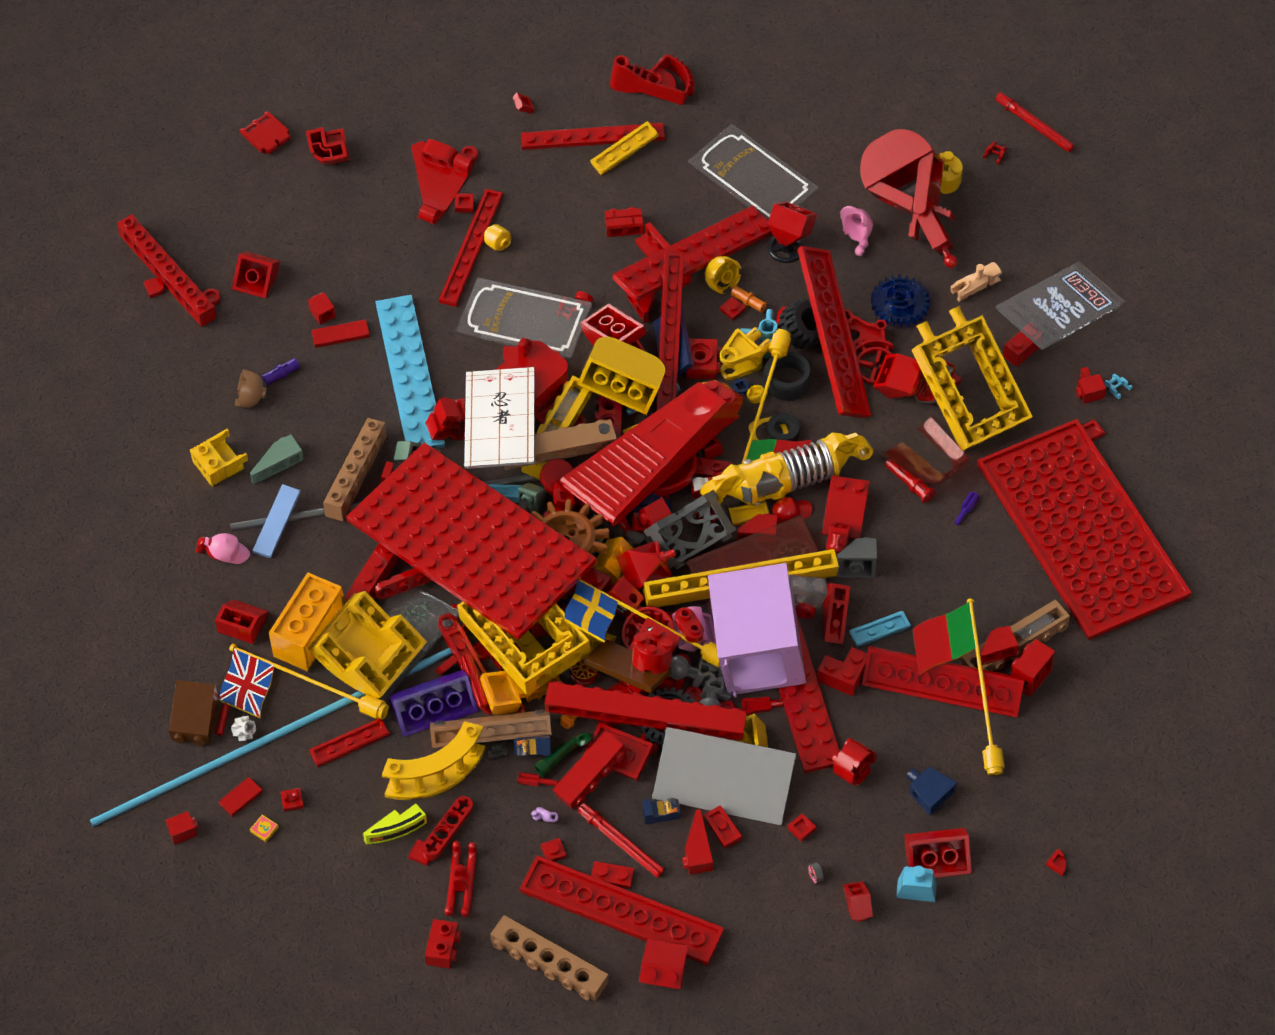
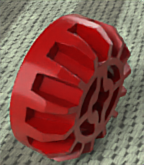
(634, 623)

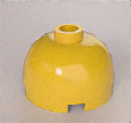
(723, 270)

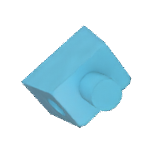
(917, 884)

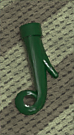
(544, 766)

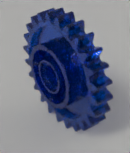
(900, 300)

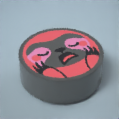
(815, 872)

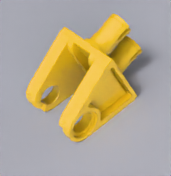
(743, 353)

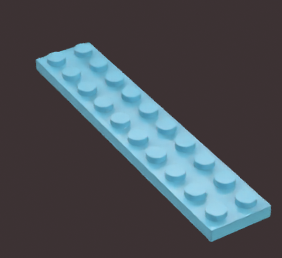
(408, 367)

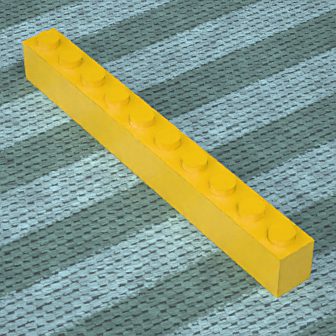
(696, 585)

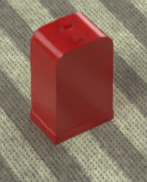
(550, 372)

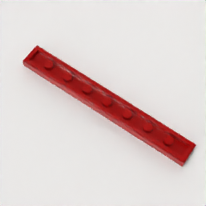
(470, 248)

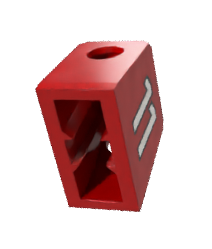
(627, 594)

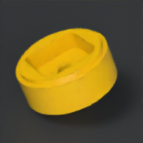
(755, 394)

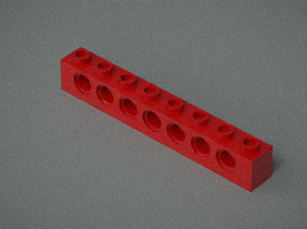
(167, 270)

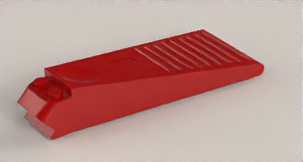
(653, 450)

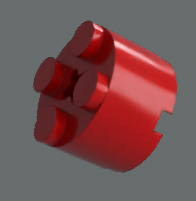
(652, 651)
(853, 762)

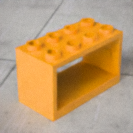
(303, 620)

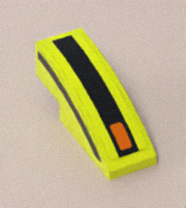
(395, 825)

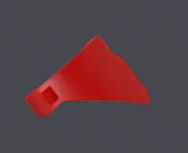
(440, 176)

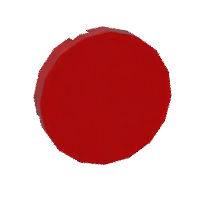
(553, 470)

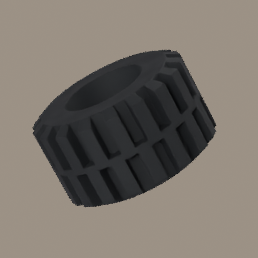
(791, 321)

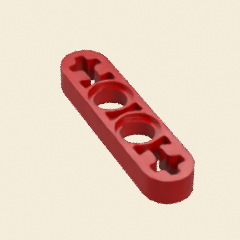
(445, 826)

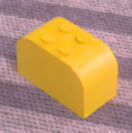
(623, 374)

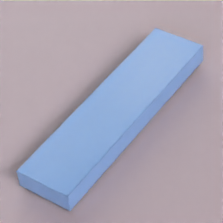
(276, 521)

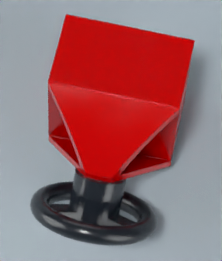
(789, 225)

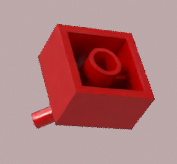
(645, 564)

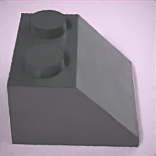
(858, 559)

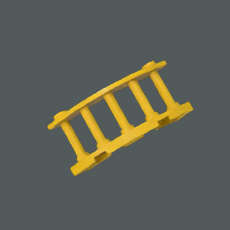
(438, 771)

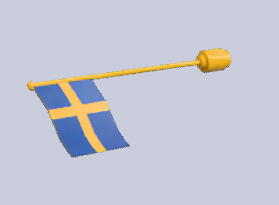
(594, 611)

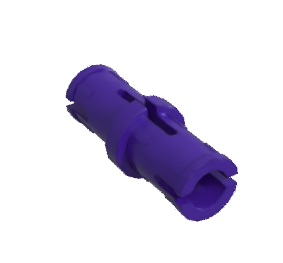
(280, 371)

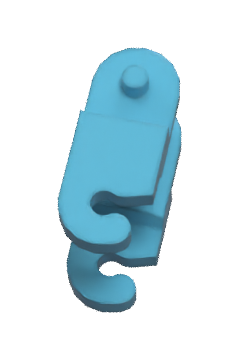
(1121, 381)

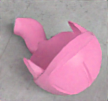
(858, 226)

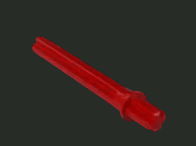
(1015, 108)
(621, 840)

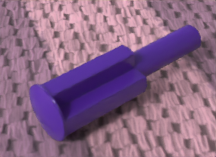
(967, 506)

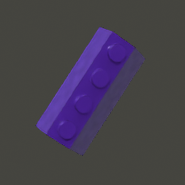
(433, 701)

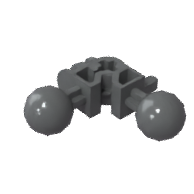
(703, 675)

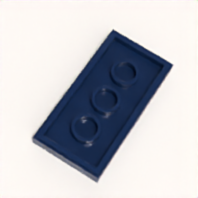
(685, 358)

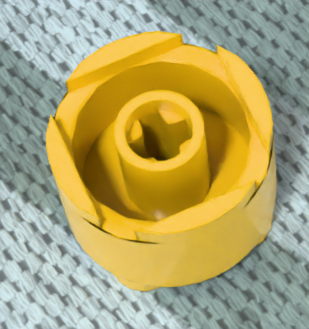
(951, 173)

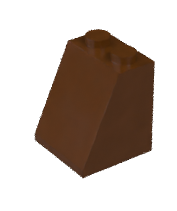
(193, 712)

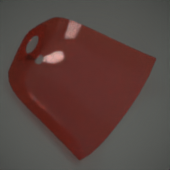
(919, 467)

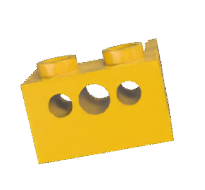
(217, 459)

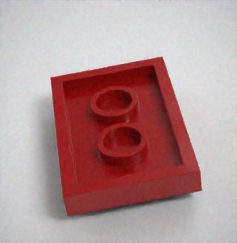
(636, 751)

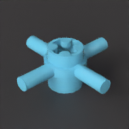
(766, 327)

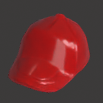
(789, 508)

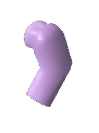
(546, 815)

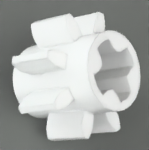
(243, 728)

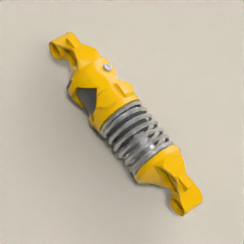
(780, 473)

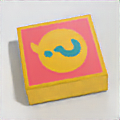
(264, 828)

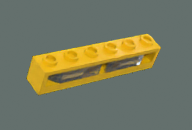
(564, 414)

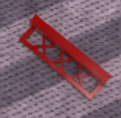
(653, 242)

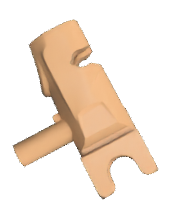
(977, 281)

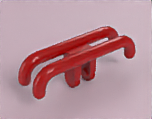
(461, 879)

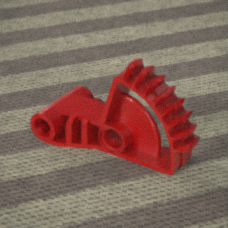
(654, 82)

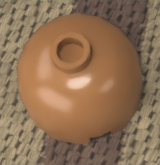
(250, 389)

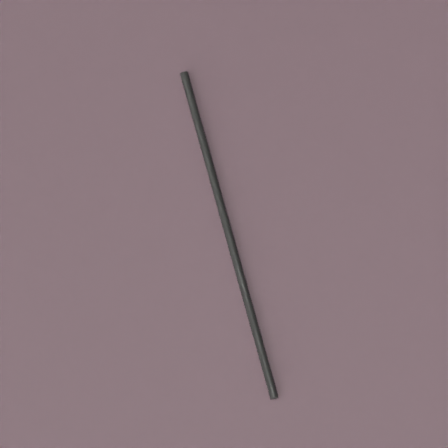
(320, 512)

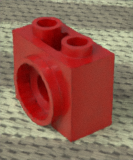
(707, 351)

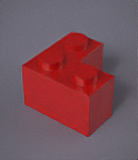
(843, 675)

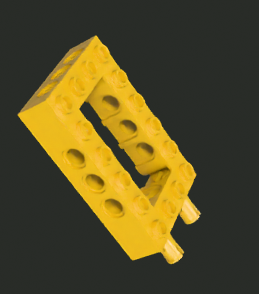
(995, 371)
(570, 647)

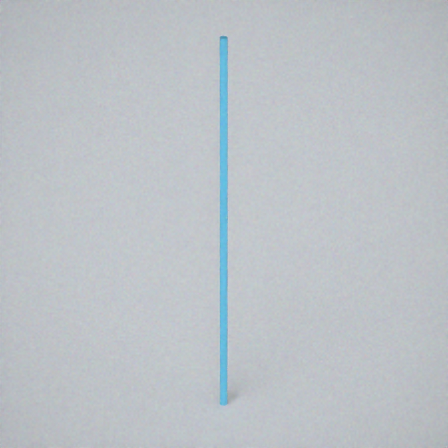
(249, 747)

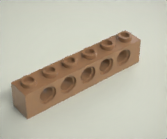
(355, 469)
(509, 929)

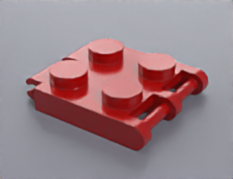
(266, 134)

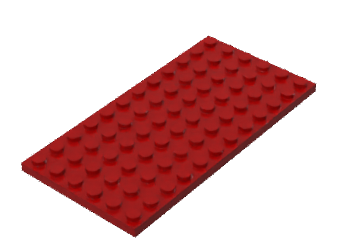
(1083, 529)
(471, 540)

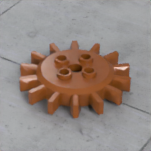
(571, 522)

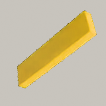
(624, 148)

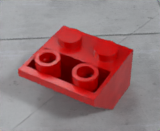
(898, 376)
(240, 620)

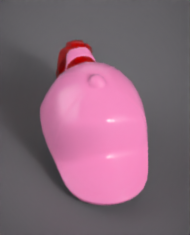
(223, 548)

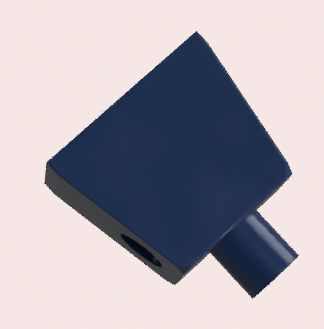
(930, 788)

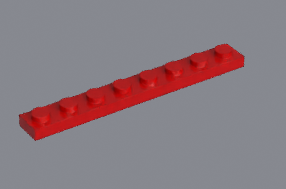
(581, 136)

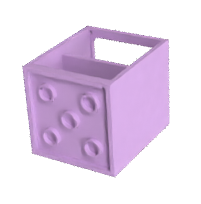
(756, 629)

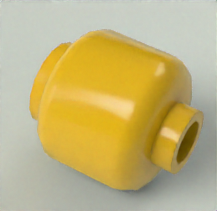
(497, 237)

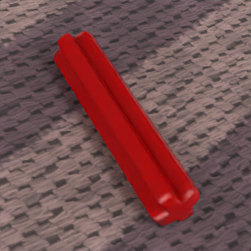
(474, 680)

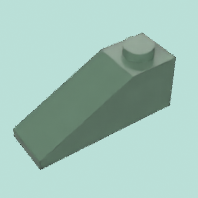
(279, 457)

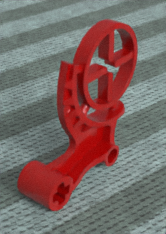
(870, 336)

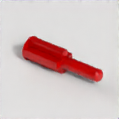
(534, 780)

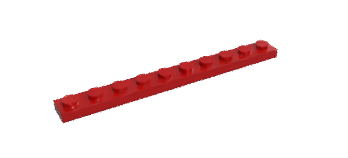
(670, 326)

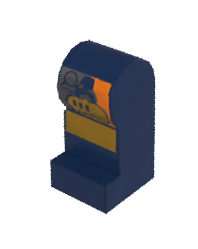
(532, 745)
(660, 810)

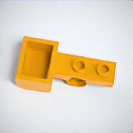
(505, 694)

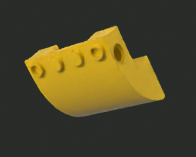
(366, 645)

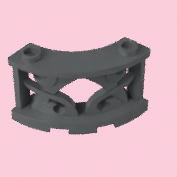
(702, 507)

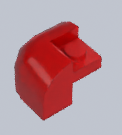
(328, 146)

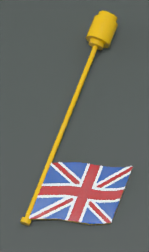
(251, 678)

